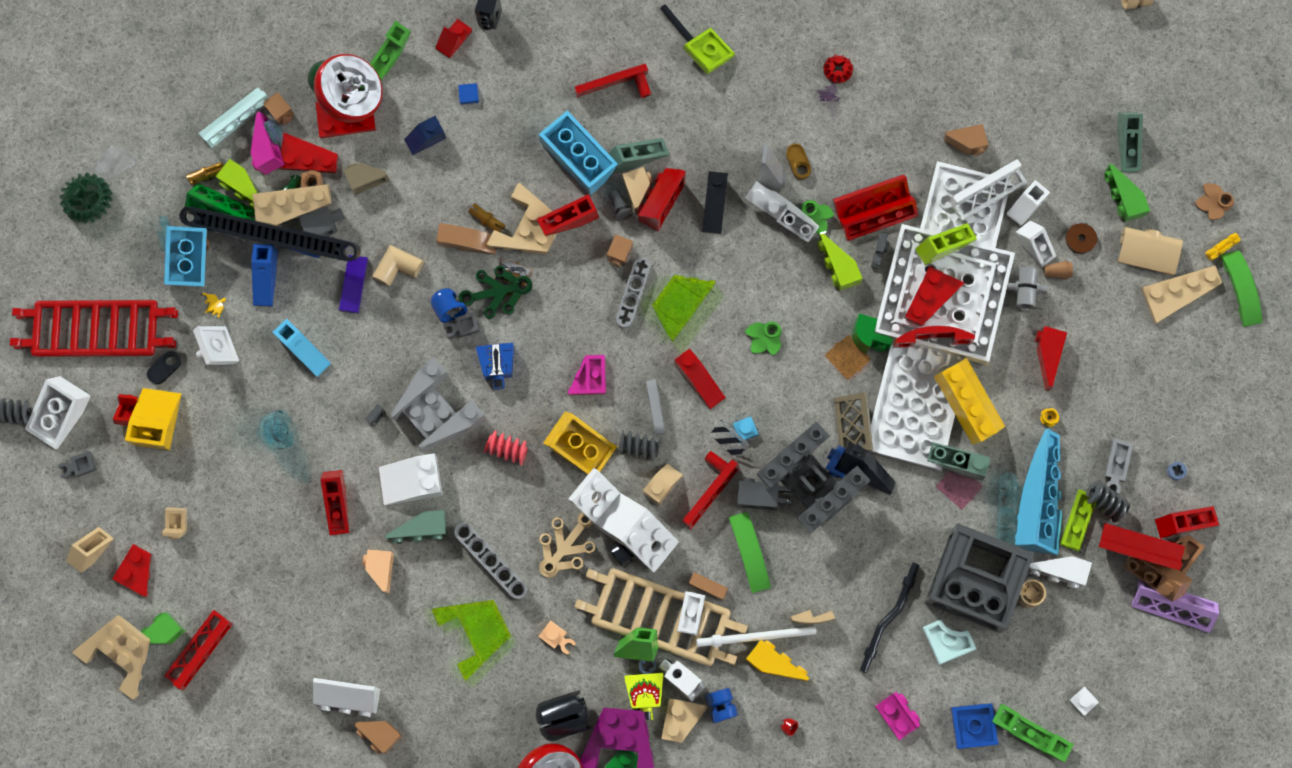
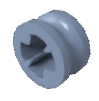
(1182, 468)
(651, 670)

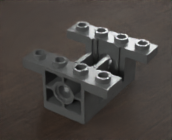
(798, 464)

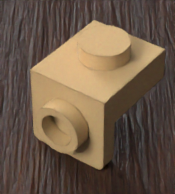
(175, 522)

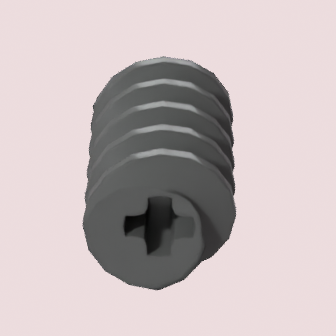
(14, 413)
(639, 446)
(1107, 501)

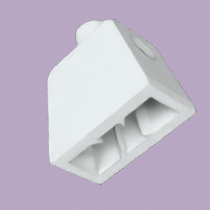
(687, 684)

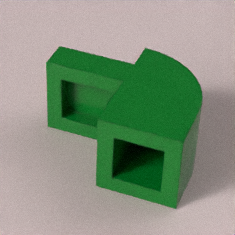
(864, 335)

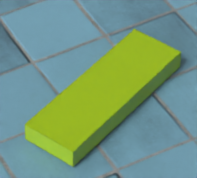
(1077, 522)

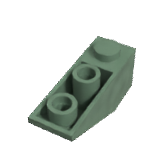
(959, 461)
(425, 525)

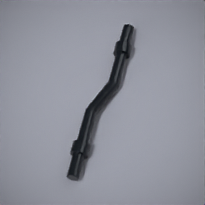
(908, 583)

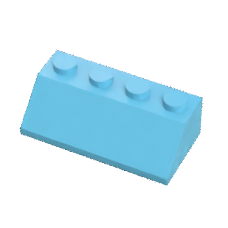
(578, 152)

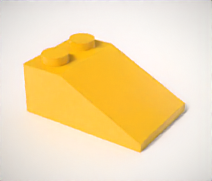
(579, 443)

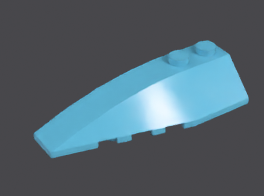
(1038, 511)

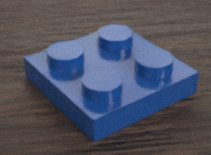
(974, 726)

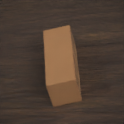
(708, 586)

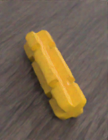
(1223, 246)

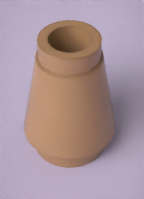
(1059, 270)

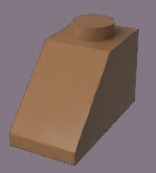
(968, 139)

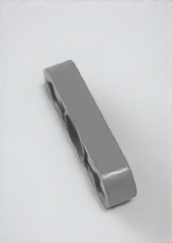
(655, 407)

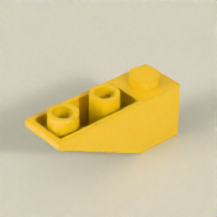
(770, 662)

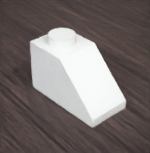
(1036, 242)

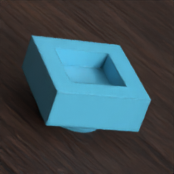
(746, 428)

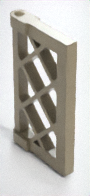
(866, 419)

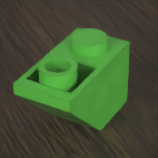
(164, 630)
(638, 645)

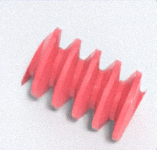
(506, 448)

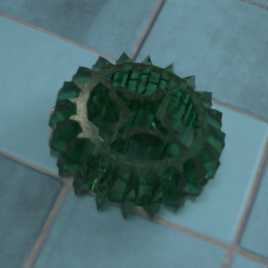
(80, 184)

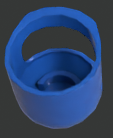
(443, 301)

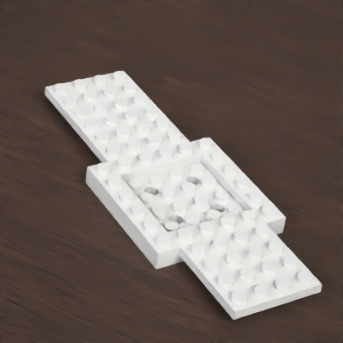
(910, 403)

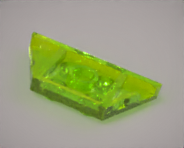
(679, 302)

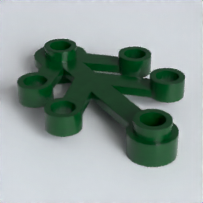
(499, 291)

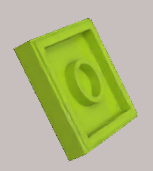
(709, 51)

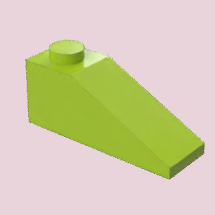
(945, 243)

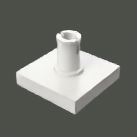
(215, 345)

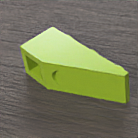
(237, 179)
(843, 267)

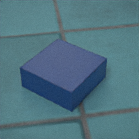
(468, 93)

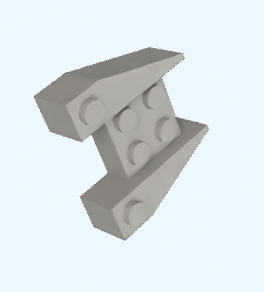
(431, 412)

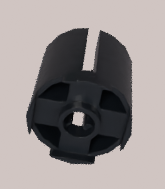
(562, 716)

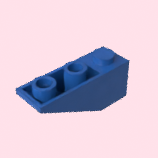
(264, 274)

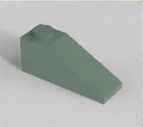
(1130, 140)
(638, 153)

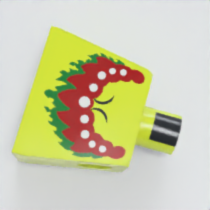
(645, 692)

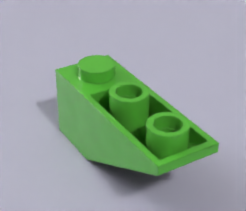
(1130, 199)

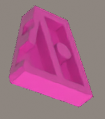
(590, 377)

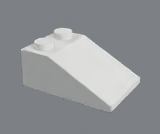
(56, 411)
(410, 479)

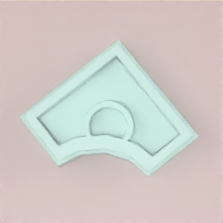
(946, 642)

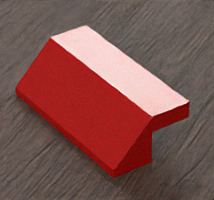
(875, 207)
(1142, 546)

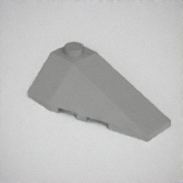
(771, 170)

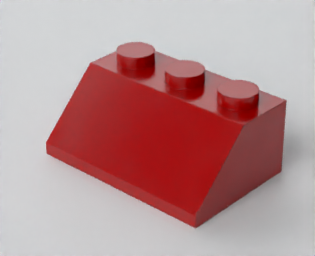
(662, 197)

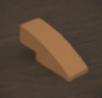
(464, 239)

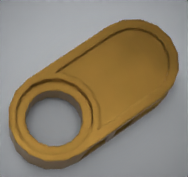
(797, 157)

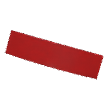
(958, 336)

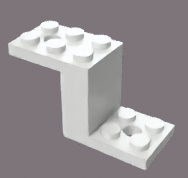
(623, 520)

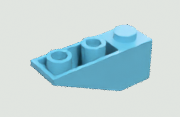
(301, 347)

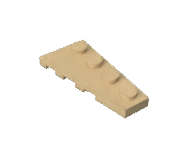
(289, 204)
(1175, 293)

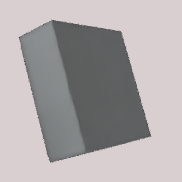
(375, 415)

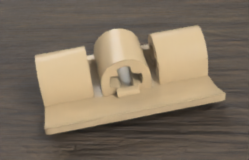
(1150, 250)

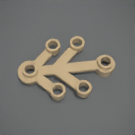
(564, 548)

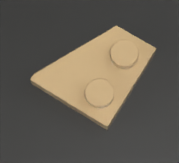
(680, 719)

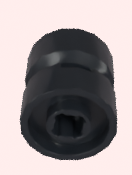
(621, 553)

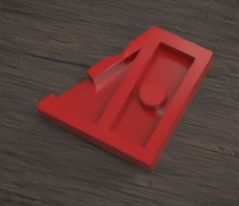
(135, 570)

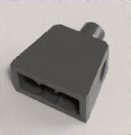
(321, 221)

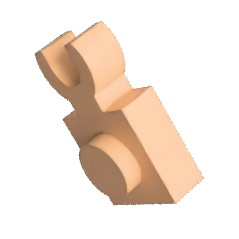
(554, 636)

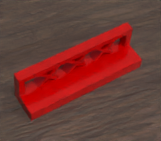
(202, 652)

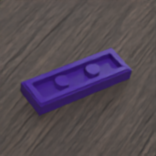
(353, 285)

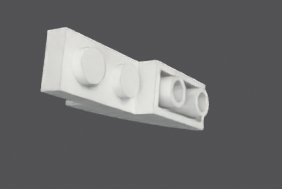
(783, 211)

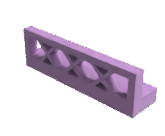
(1188, 602)

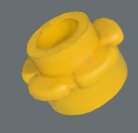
(1054, 417)

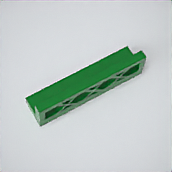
(206, 201)

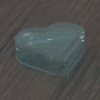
(274, 130)

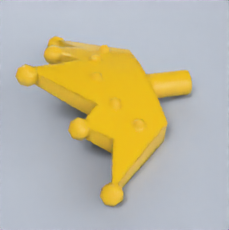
(214, 304)

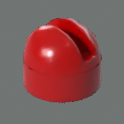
(788, 723)

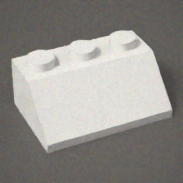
(345, 697)

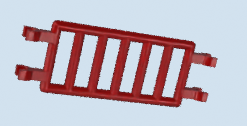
(57, 305)

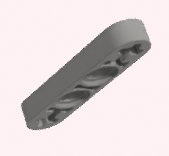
(633, 293)

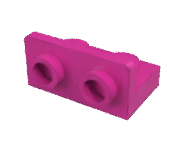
(897, 715)

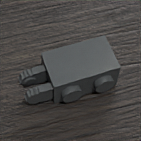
(759, 496)

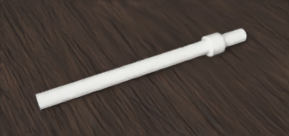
(718, 640)

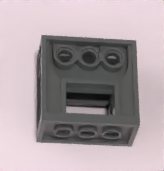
(984, 587)

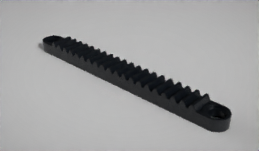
(270, 233)

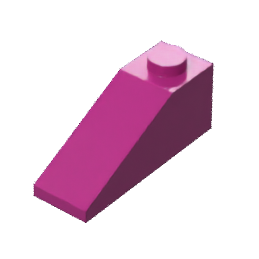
(264, 151)

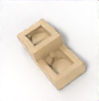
(807, 618)

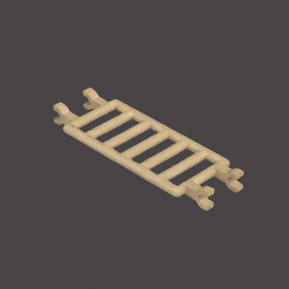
(669, 593)

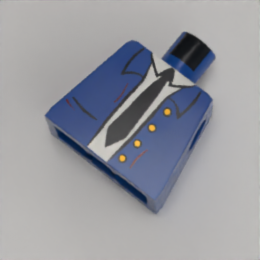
(496, 362)

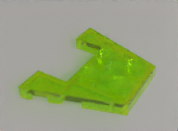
(483, 628)

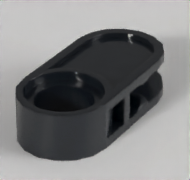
(160, 371)

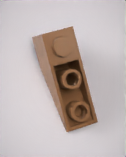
(1165, 580)

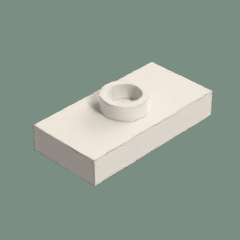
(691, 613)

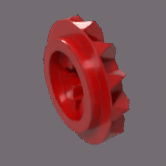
(838, 76)

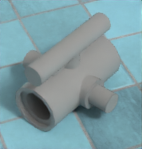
(1027, 288)

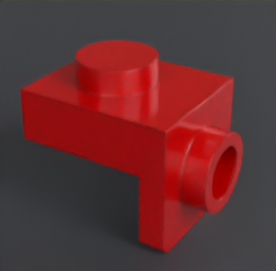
(125, 409)

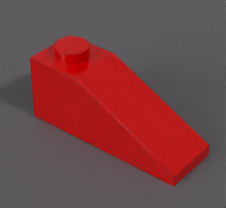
(569, 216)
(1049, 351)
(699, 378)
(335, 501)
(1186, 522)

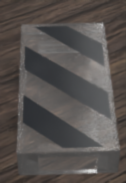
(729, 439)

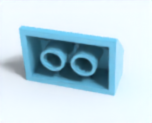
(185, 256)

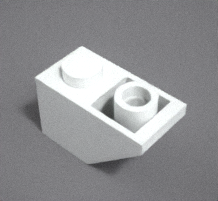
(1028, 203)

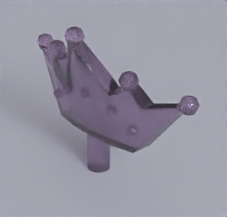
(829, 94)

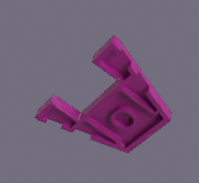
(619, 731)

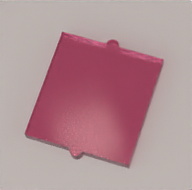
(959, 488)

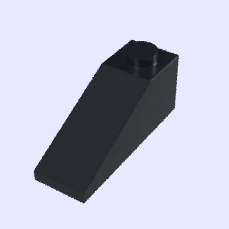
(715, 202)
(858, 456)

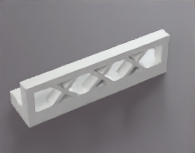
(988, 182)

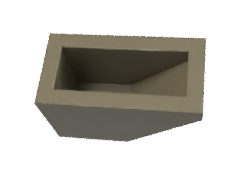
(364, 177)

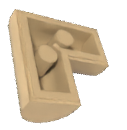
(396, 260)

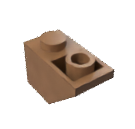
(380, 733)

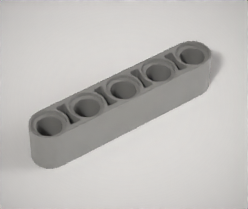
(484, 555)

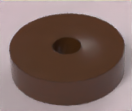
(1075, 244)

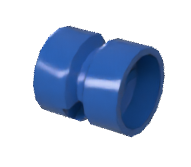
(719, 698)

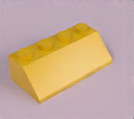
(969, 401)

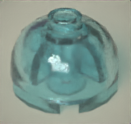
(274, 430)

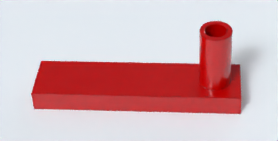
(637, 73)
(727, 471)

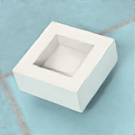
(1083, 701)

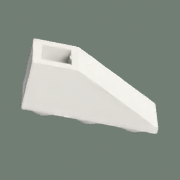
(1067, 569)

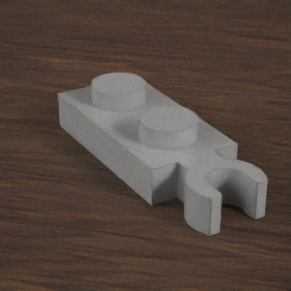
(1118, 463)

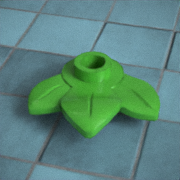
(819, 215)
(762, 339)

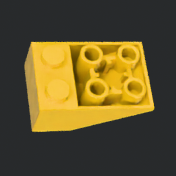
(153, 419)

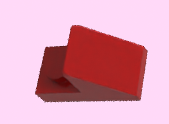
(453, 38)

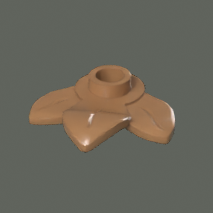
(1212, 201)

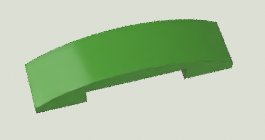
(391, 49)
(1244, 288)
(750, 552)
(1032, 733)

